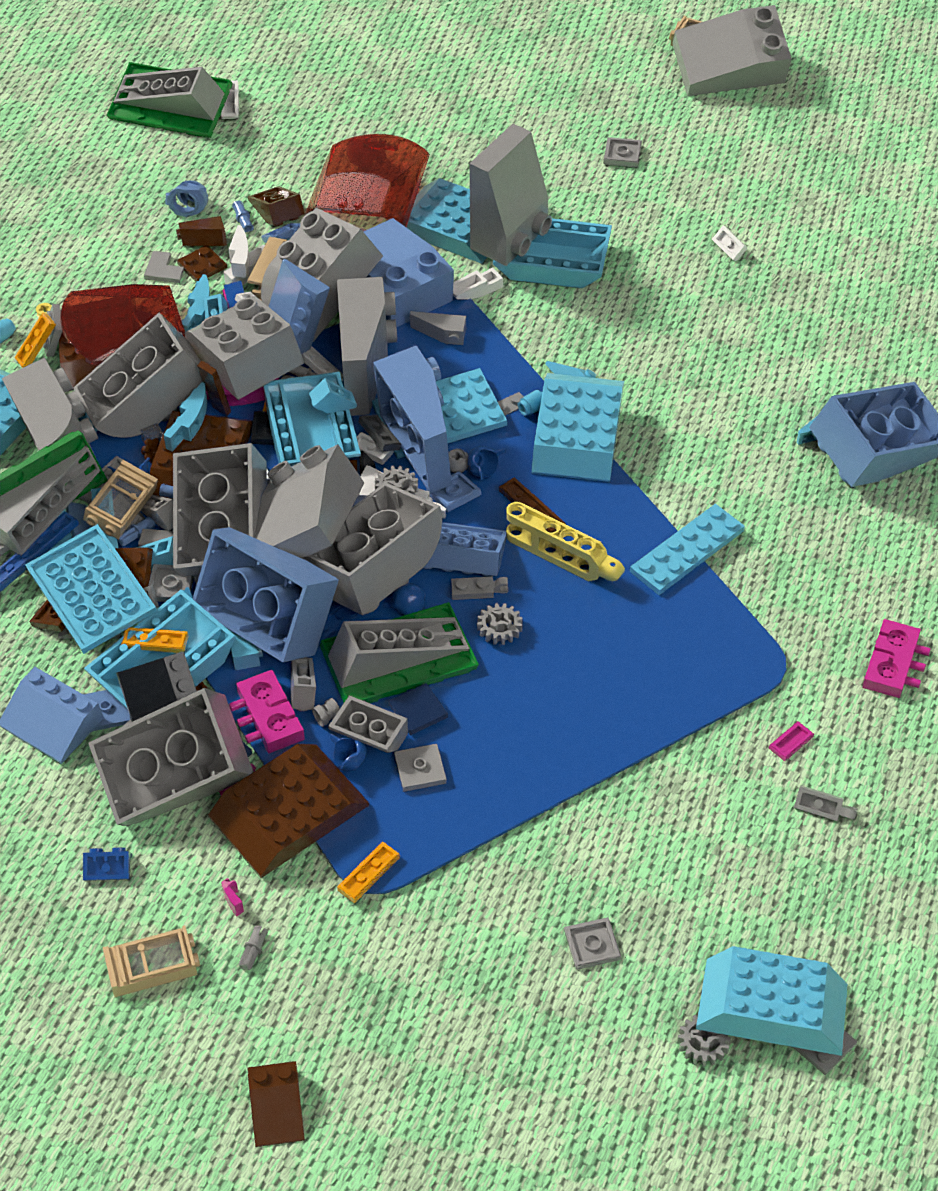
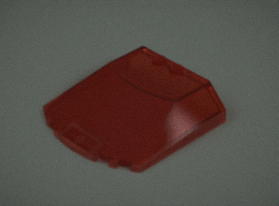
(371, 177)
(106, 317)

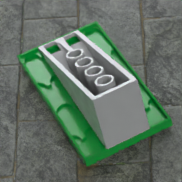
(170, 99)
(43, 487)
(397, 654)

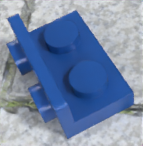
(106, 865)

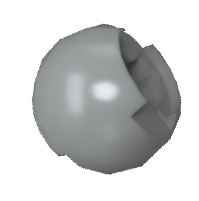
(458, 460)

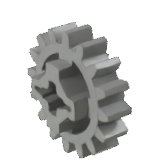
(399, 479)
(499, 623)
(693, 1039)

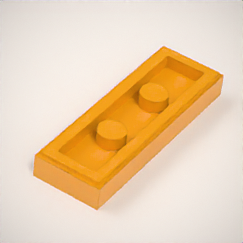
(35, 340)
(164, 640)
(368, 872)

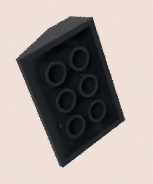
(155, 684)

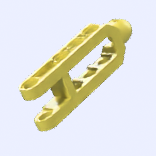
(536, 539)

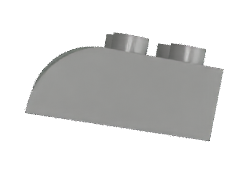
(327, 251)
(246, 346)
(141, 380)
(45, 407)
(380, 546)

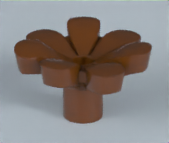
(150, 448)

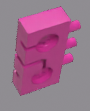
(893, 658)
(268, 712)

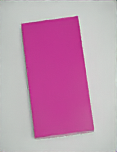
(791, 741)

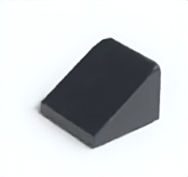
(365, 460)

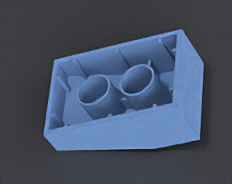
(410, 270)
(413, 413)
(877, 432)
(265, 594)

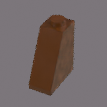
(202, 232)

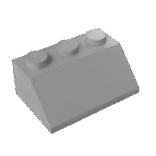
(370, 725)

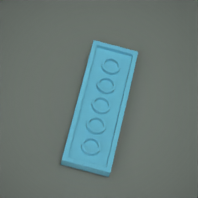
(687, 549)

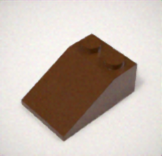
(277, 205)
(275, 1104)

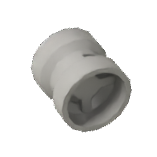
(325, 712)

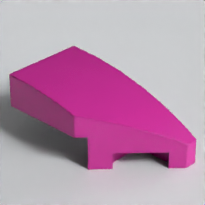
(234, 902)

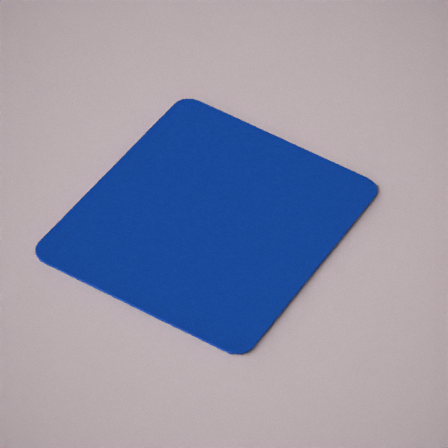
(568, 703)

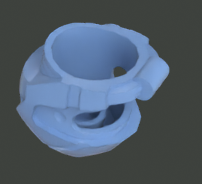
(187, 190)

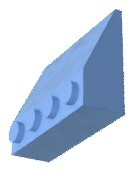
(299, 302)
(469, 550)
(50, 715)

